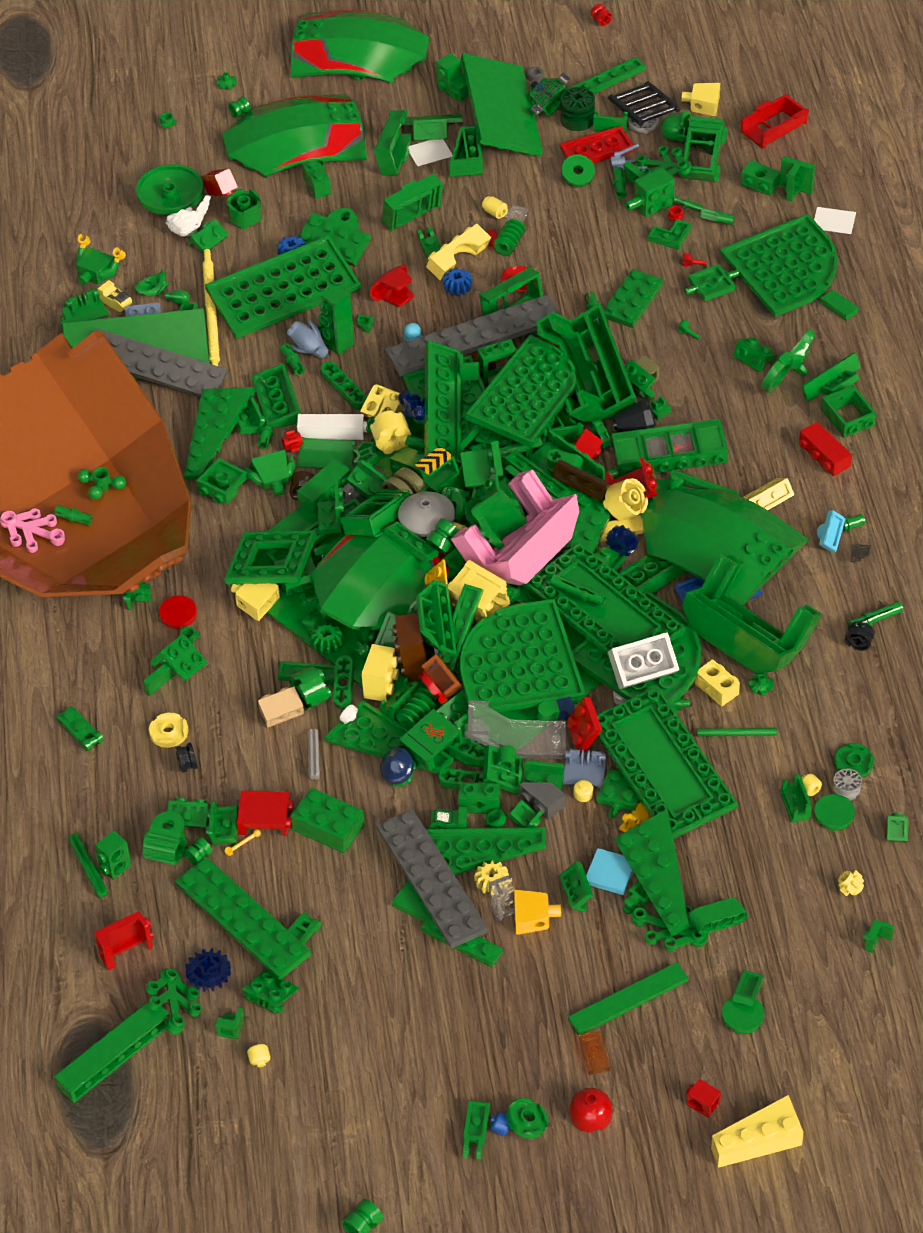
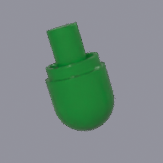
(178, 296)

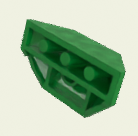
(436, 617)

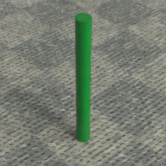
(736, 731)

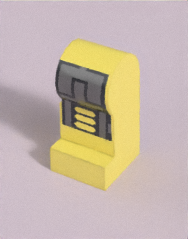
(114, 297)

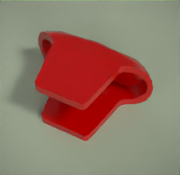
(392, 287)

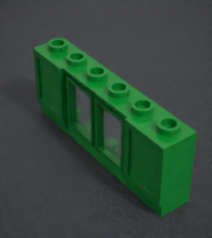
(671, 447)

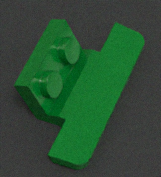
(431, 127)

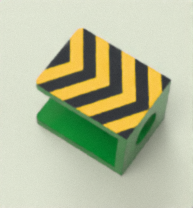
(438, 468)

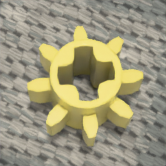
(850, 883)

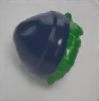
(397, 767)

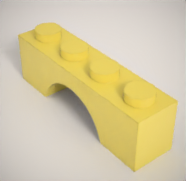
(471, 241)

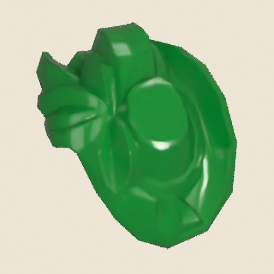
(152, 285)

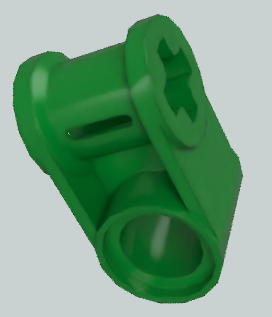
(573, 459)

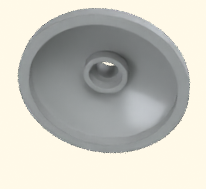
(423, 511)

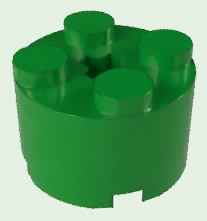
(244, 208)
(310, 687)

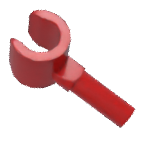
(688, 261)

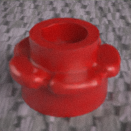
(675, 213)

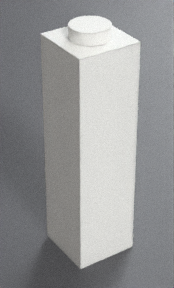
(332, 426)

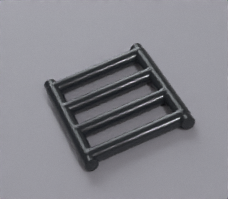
(655, 92)

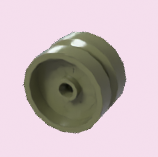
(404, 479)

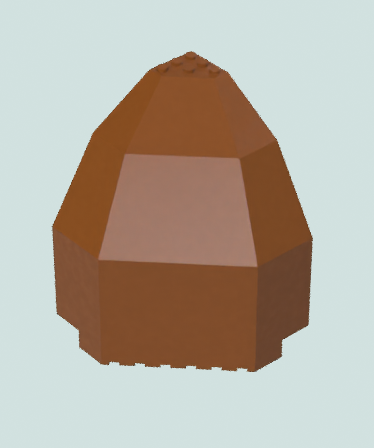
(88, 413)

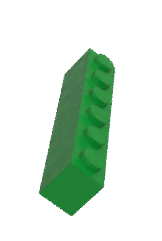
(111, 1051)

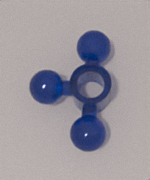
(412, 405)

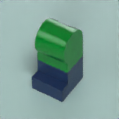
(555, 710)

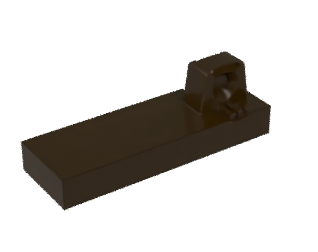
(580, 480)

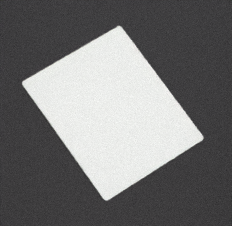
(429, 151)
(835, 220)

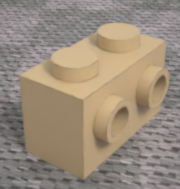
(280, 706)

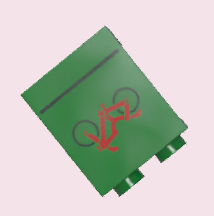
(430, 738)

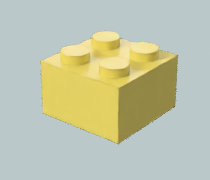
(380, 673)

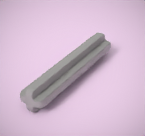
(313, 754)

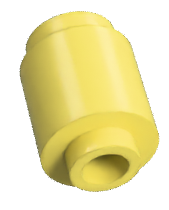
(494, 207)

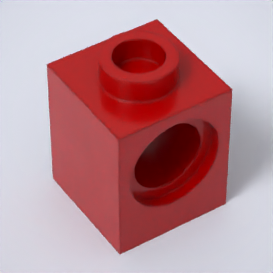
(703, 1097)

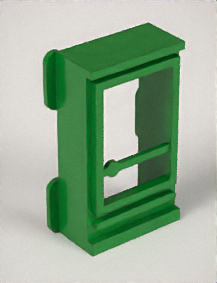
(705, 126)
(392, 146)
(412, 201)
(528, 276)
(374, 513)

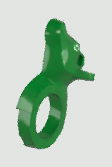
(789, 361)

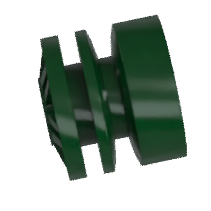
(577, 108)

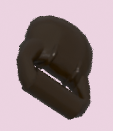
(298, 480)

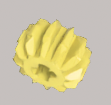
(489, 873)

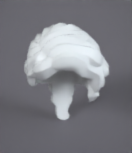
(186, 220)

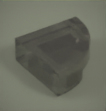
(859, 551)

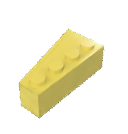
(759, 1134)

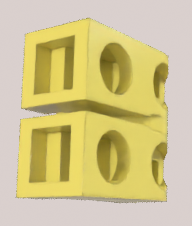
(381, 400)

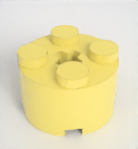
(390, 431)
(625, 499)

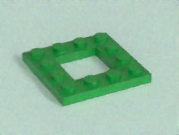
(241, 566)

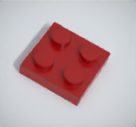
(584, 724)

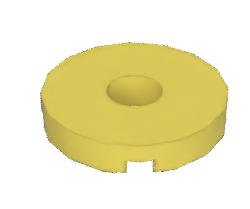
(171, 738)

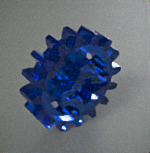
(208, 969)

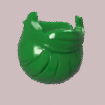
(675, 125)

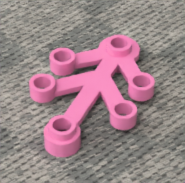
(11, 521)

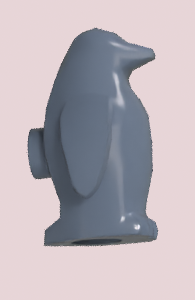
(307, 339)

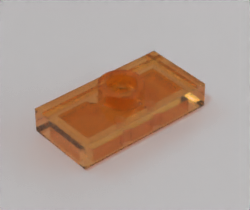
(594, 1052)

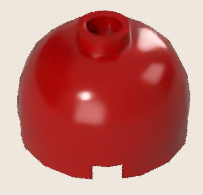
(591, 1110)

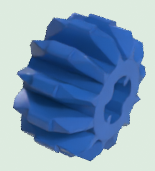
(289, 244)
(457, 281)

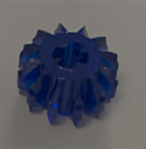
(622, 540)

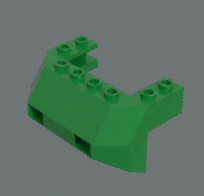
(599, 370)
(738, 629)

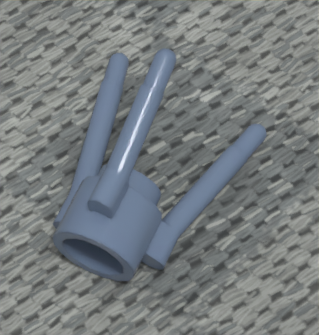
(618, 160)

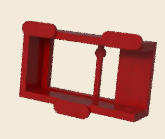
(767, 110)

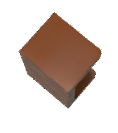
(442, 676)

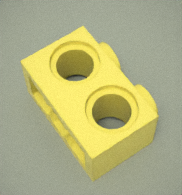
(717, 682)

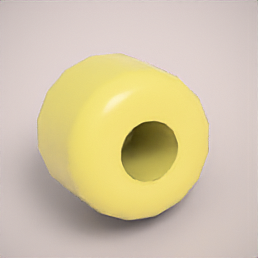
(811, 784)
(583, 791)
(258, 1055)

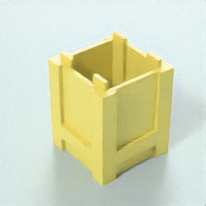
(494, 593)

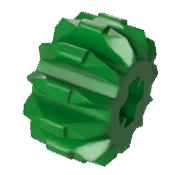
(326, 638)

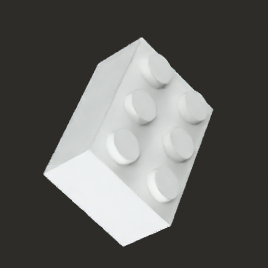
(643, 660)

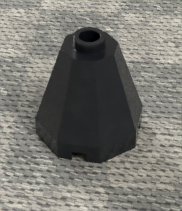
(635, 417)

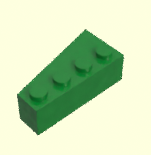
(336, 320)

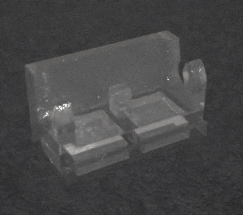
(500, 896)

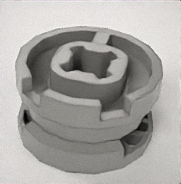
(847, 784)

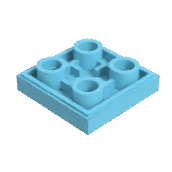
(609, 872)

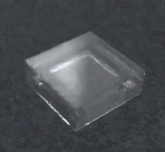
(517, 212)

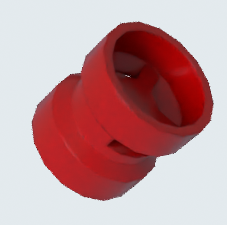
(601, 14)

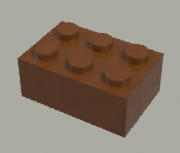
(410, 646)

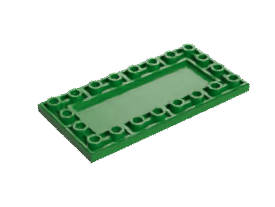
(501, 105)
(174, 331)
(624, 616)
(663, 762)

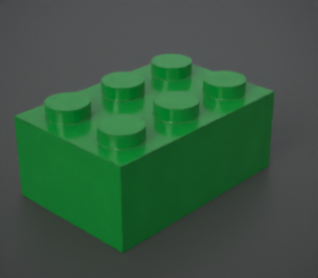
(327, 820)

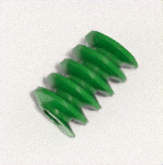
(509, 237)
(416, 708)

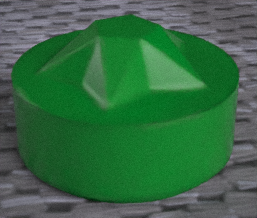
(495, 818)

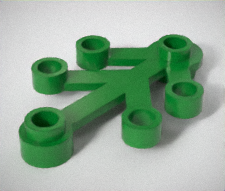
(683, 166)
(689, 934)
(171, 980)

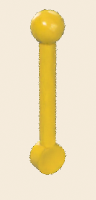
(229, 850)

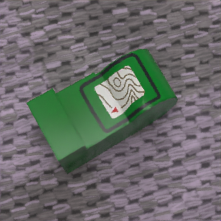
(448, 819)

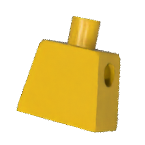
(533, 911)

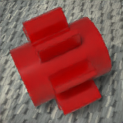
(292, 441)

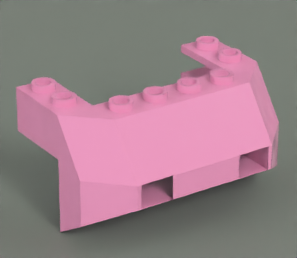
(531, 546)

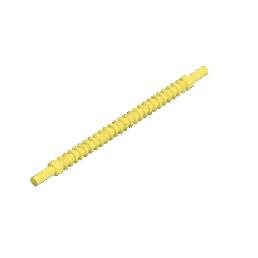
(213, 347)

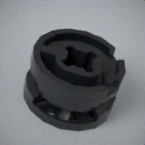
(859, 636)
(186, 757)

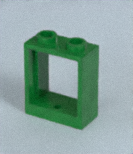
(488, 354)
(844, 398)

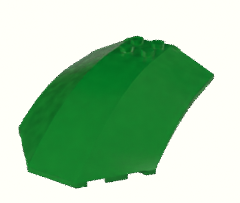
(701, 524)

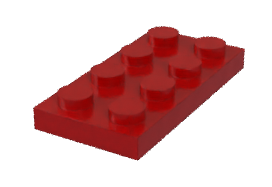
(598, 145)

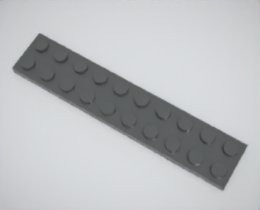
(473, 334)

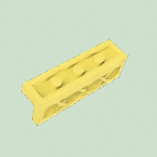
(771, 493)

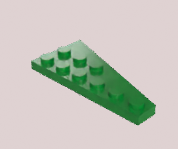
(214, 422)
(375, 735)
(473, 846)
(654, 861)

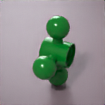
(101, 480)

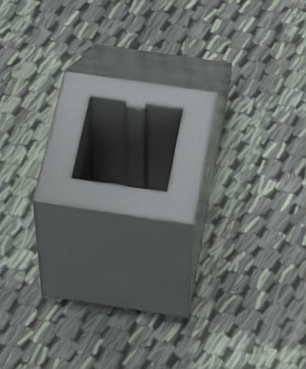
(543, 797)

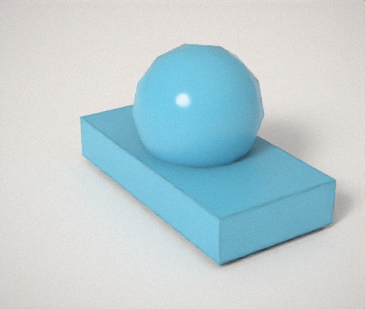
(411, 332)
(830, 531)

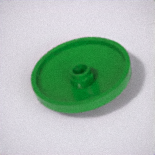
(169, 189)

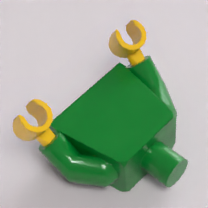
(96, 265)

